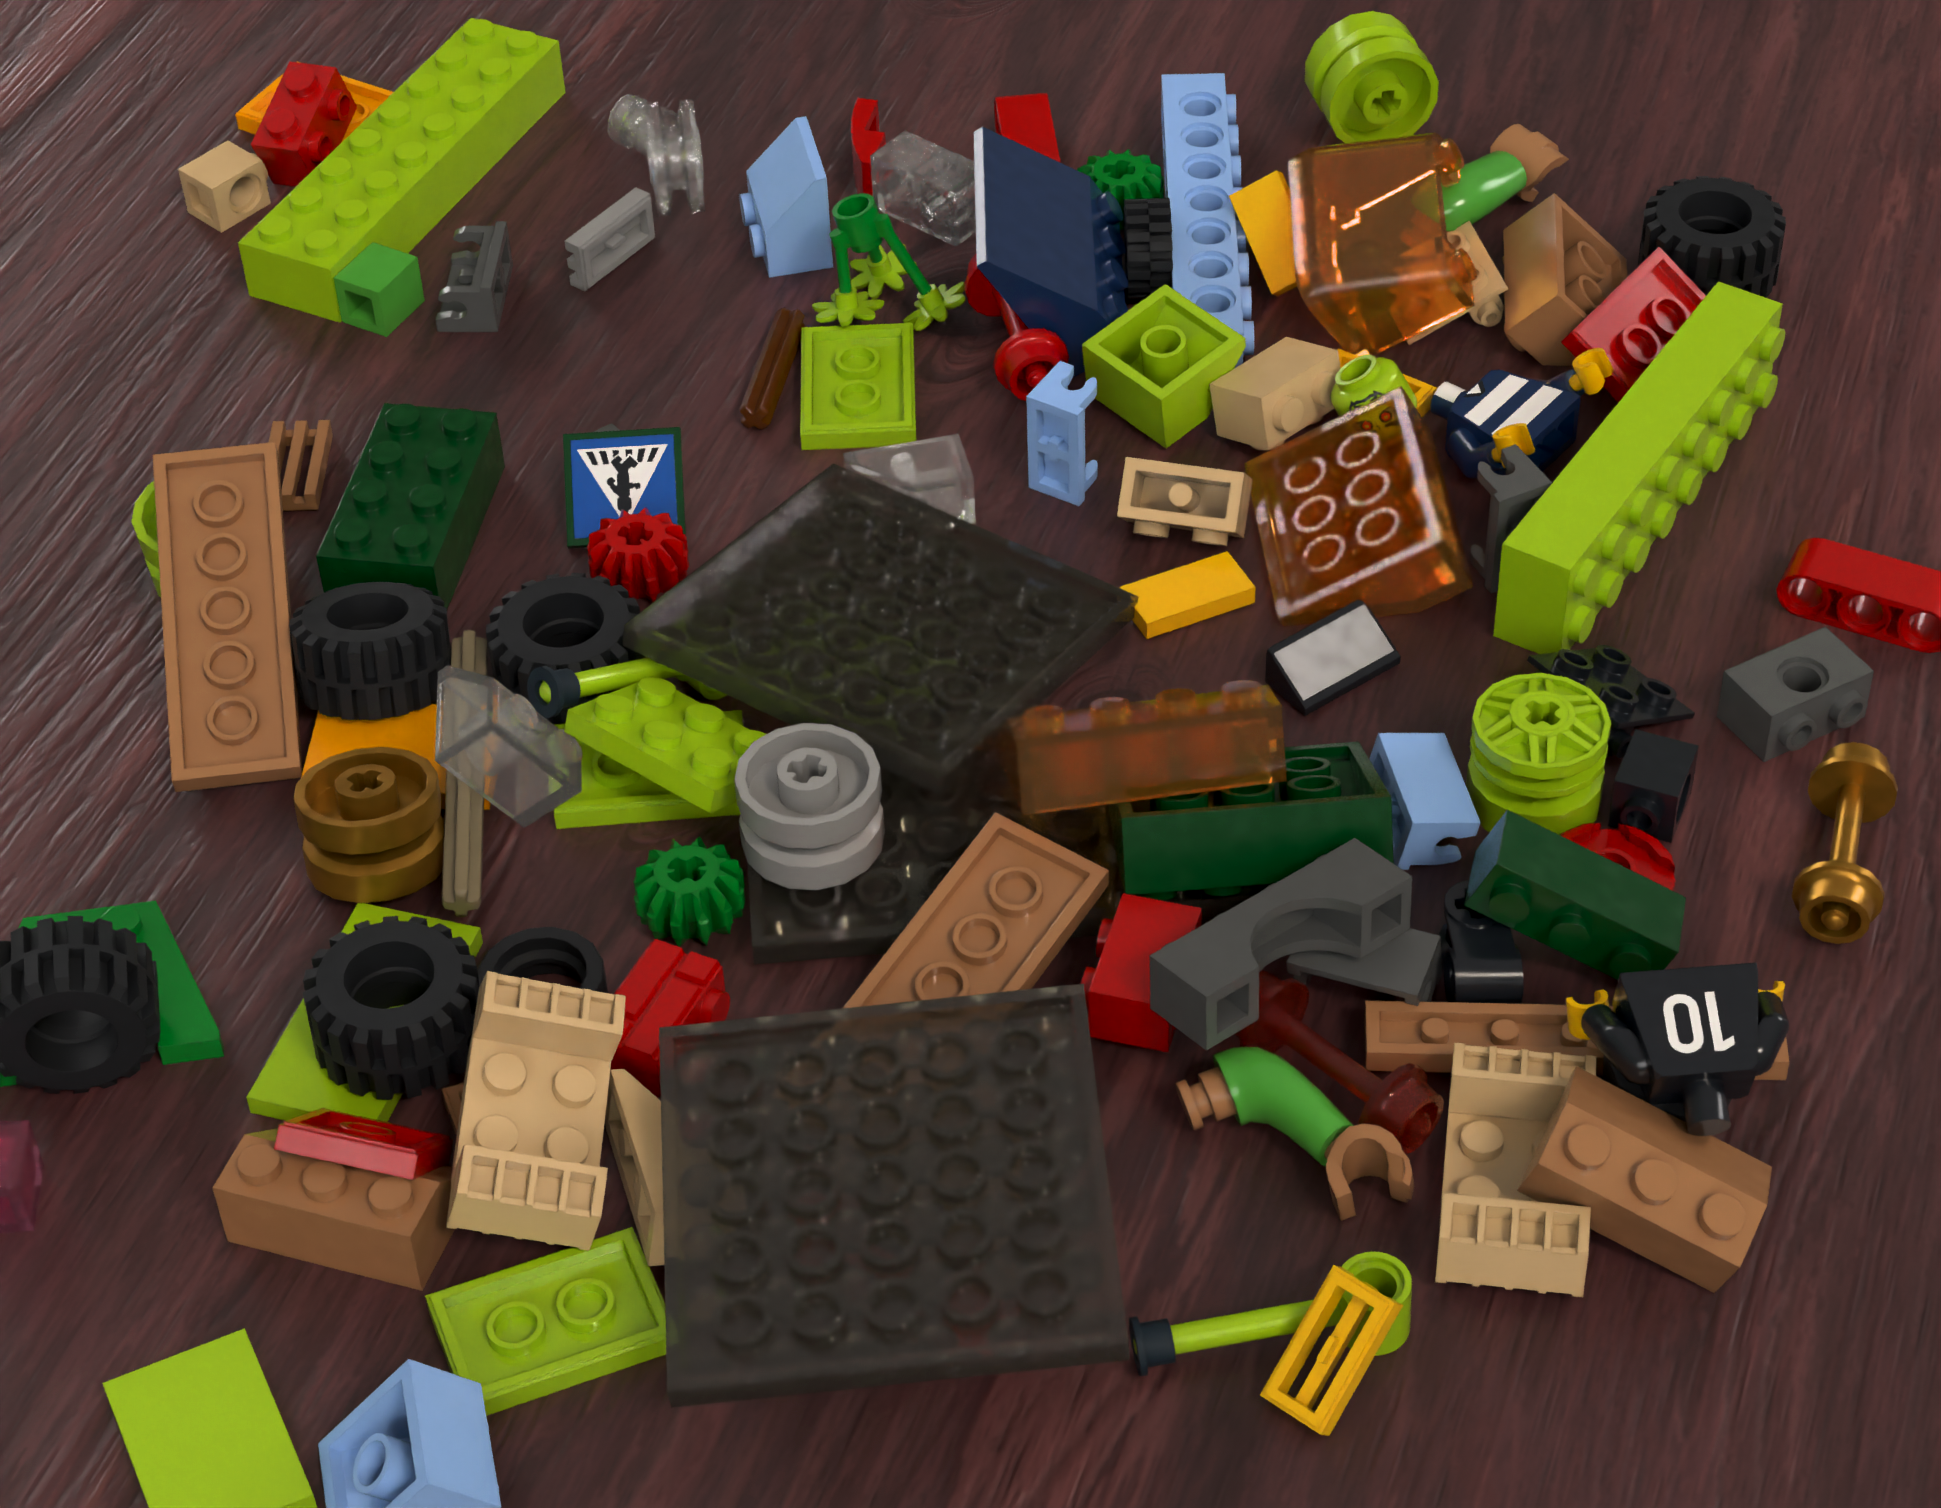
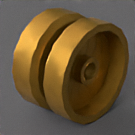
(371, 824)

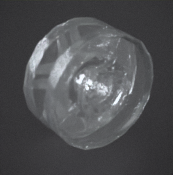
(675, 157)

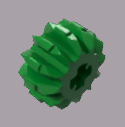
(1125, 176)
(689, 892)

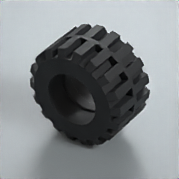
(1717, 232)
(560, 626)
(370, 650)
(383, 968)
(76, 1005)

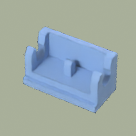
(1058, 436)
(1425, 797)

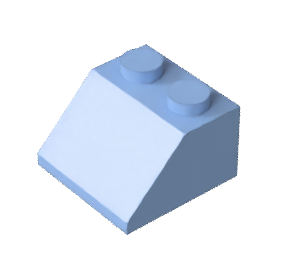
(789, 204)
(413, 1446)

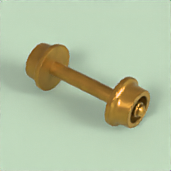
(1837, 895)

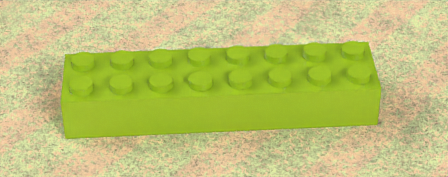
(404, 163)
(1637, 471)

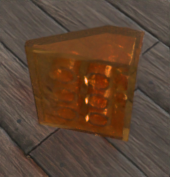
(1358, 516)
(1143, 747)

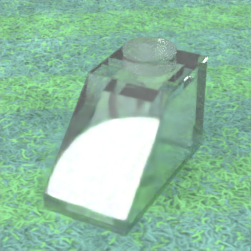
(923, 469)

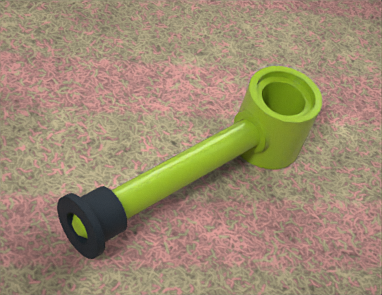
(562, 688)
(1158, 1341)

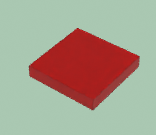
(364, 1143)

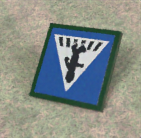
(618, 473)

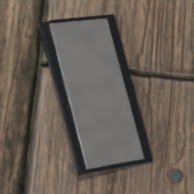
(1330, 658)

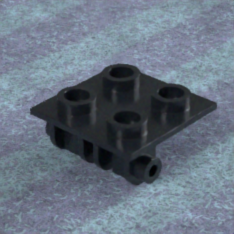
(1625, 691)

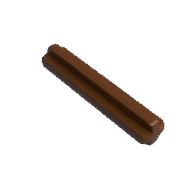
(772, 369)

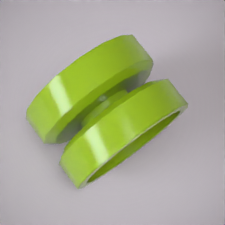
(1371, 78)

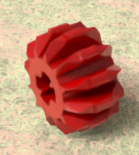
(639, 553)

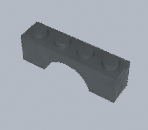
(1337, 904)

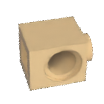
(225, 186)

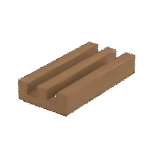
(297, 440)

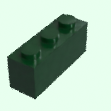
(1574, 899)

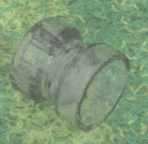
(628, 122)

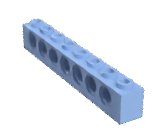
(1199, 176)

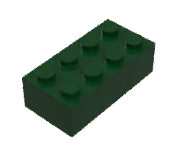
(414, 500)

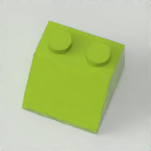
(1159, 364)

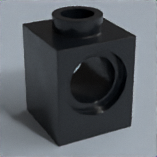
(1653, 784)

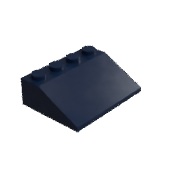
(1048, 241)

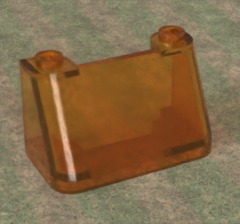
(1376, 239)

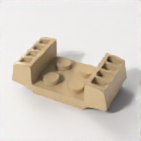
(535, 1111)
(1493, 1128)

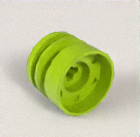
(1538, 752)

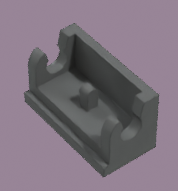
(477, 281)
(1509, 503)
(1402, 967)

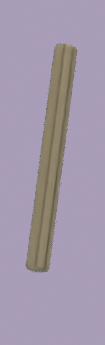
(463, 807)

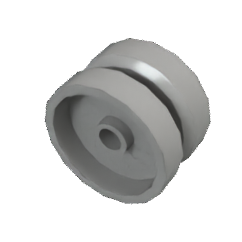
(810, 806)

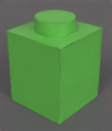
(379, 289)

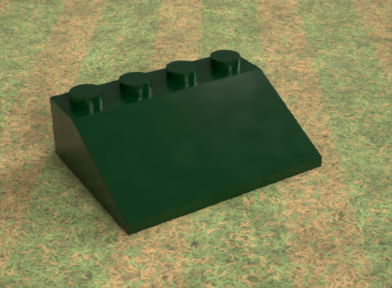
(1256, 830)

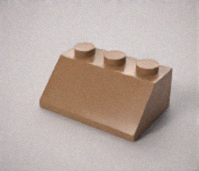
(1554, 278)
(1650, 1181)
(334, 1212)

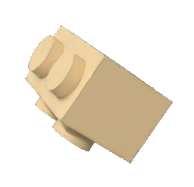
(1275, 393)
(1184, 498)

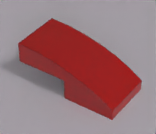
(865, 141)

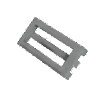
(610, 238)

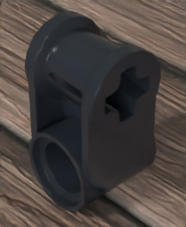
(1478, 955)

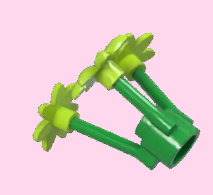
(863, 230)

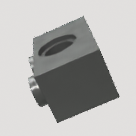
(1795, 694)

